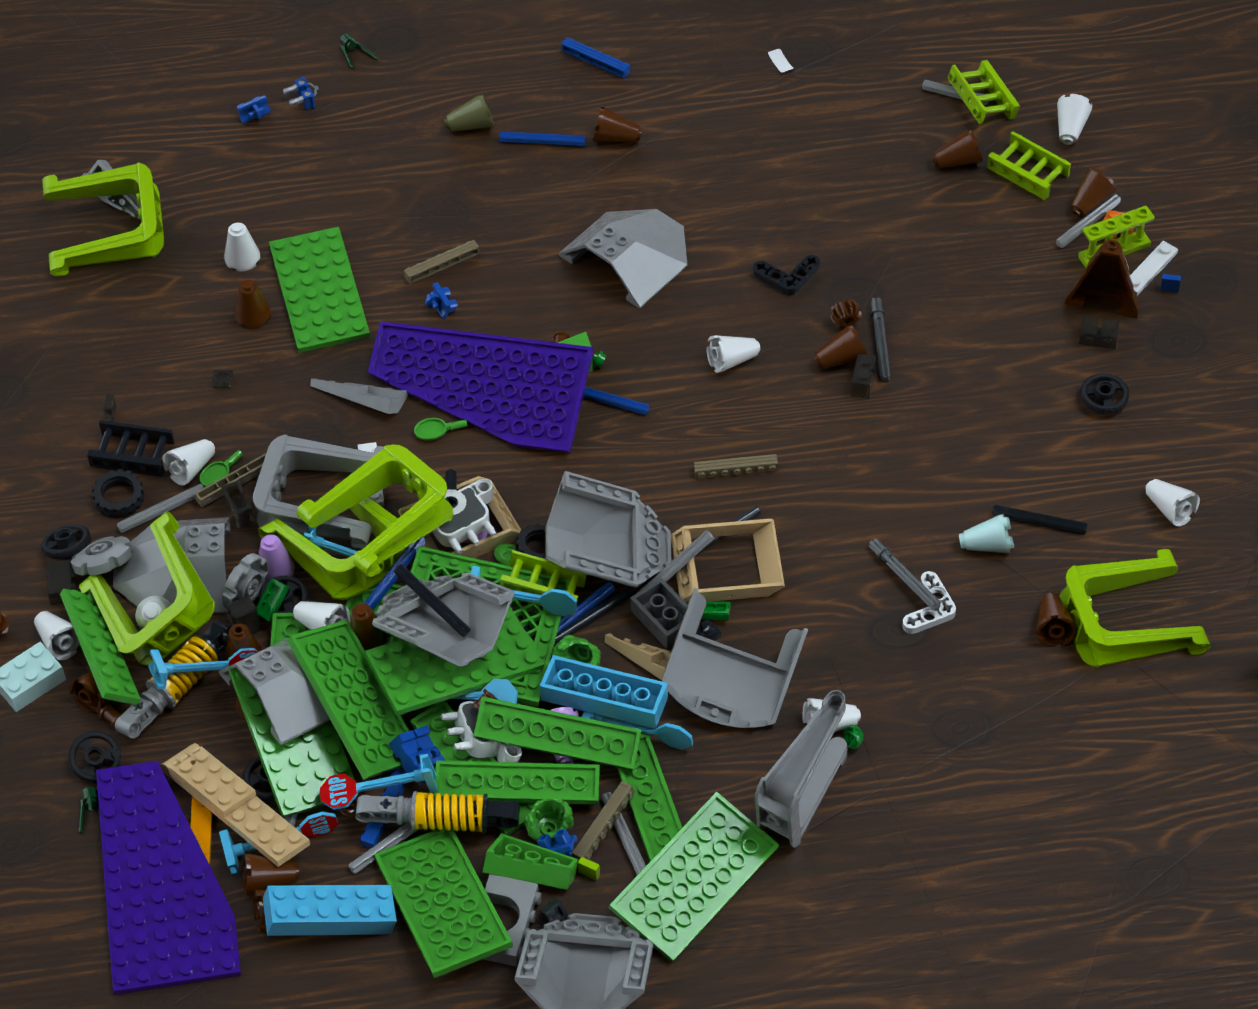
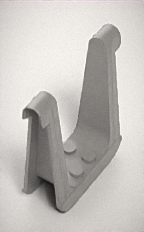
(292, 454)
(803, 773)

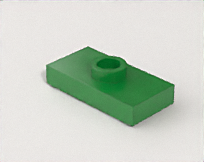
(271, 599)
(717, 611)

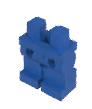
(411, 745)

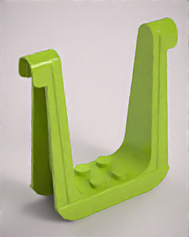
(140, 243)
(388, 467)
(335, 575)
(174, 624)
(1105, 647)

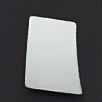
(780, 60)

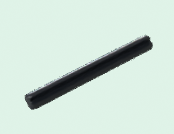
(1040, 519)
(432, 600)

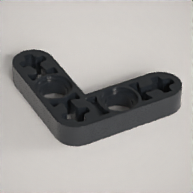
(787, 279)

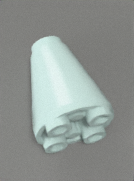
(988, 536)

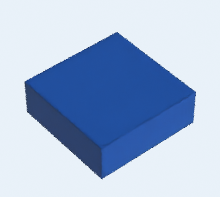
(1170, 283)

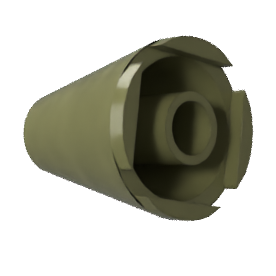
(470, 115)

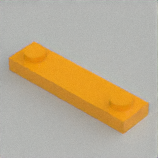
(202, 826)

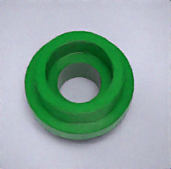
(598, 359)

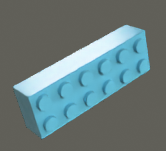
(604, 691)
(329, 910)

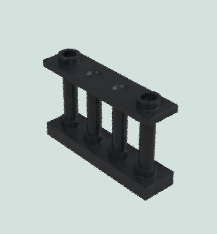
(133, 463)

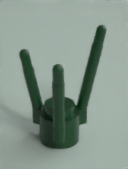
(349, 43)
(88, 800)

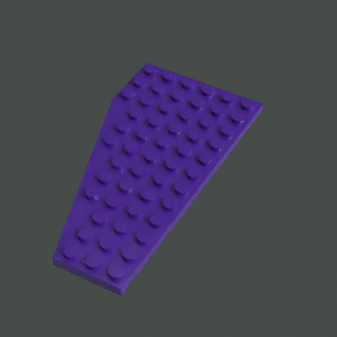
(497, 383)
(161, 894)

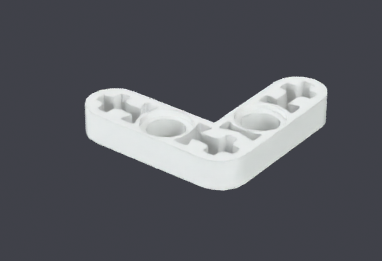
(939, 615)

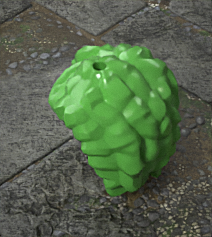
(578, 650)
(548, 818)

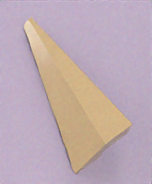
(647, 656)

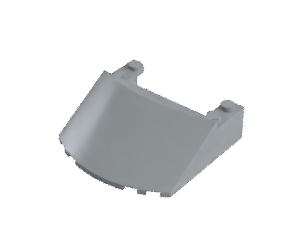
(724, 681)

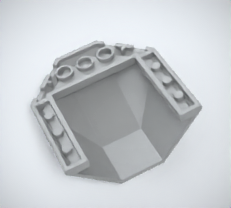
(641, 247)
(605, 532)
(149, 576)
(470, 597)
(282, 690)
(584, 964)

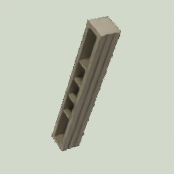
(441, 261)
(736, 466)
(242, 474)
(604, 821)

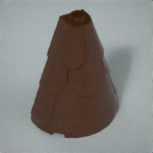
(1106, 277)

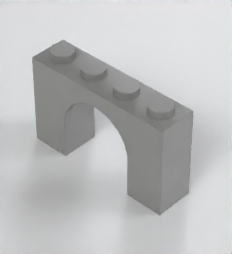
(522, 898)

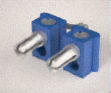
(304, 92)

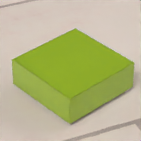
(588, 868)

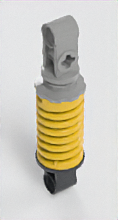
(153, 701)
(439, 813)

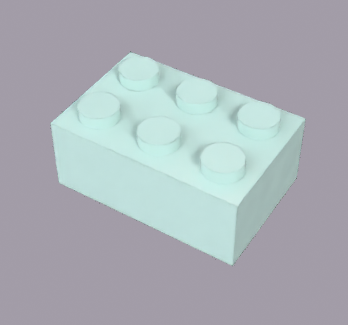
(29, 676)

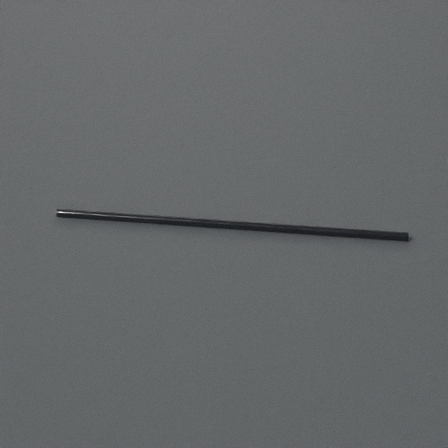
(616, 600)

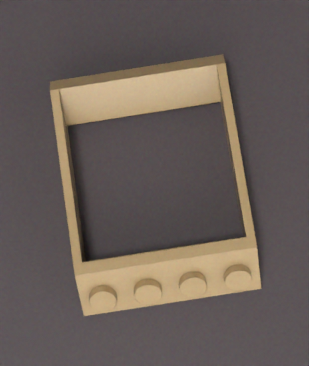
(488, 544)
(766, 553)

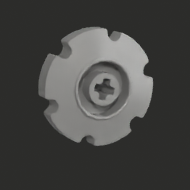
(102, 556)
(246, 579)

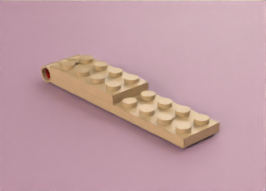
(235, 803)

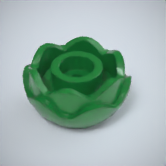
(853, 737)

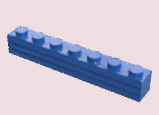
(595, 57)
(375, 829)

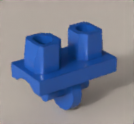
(253, 109)
(439, 300)
(562, 844)

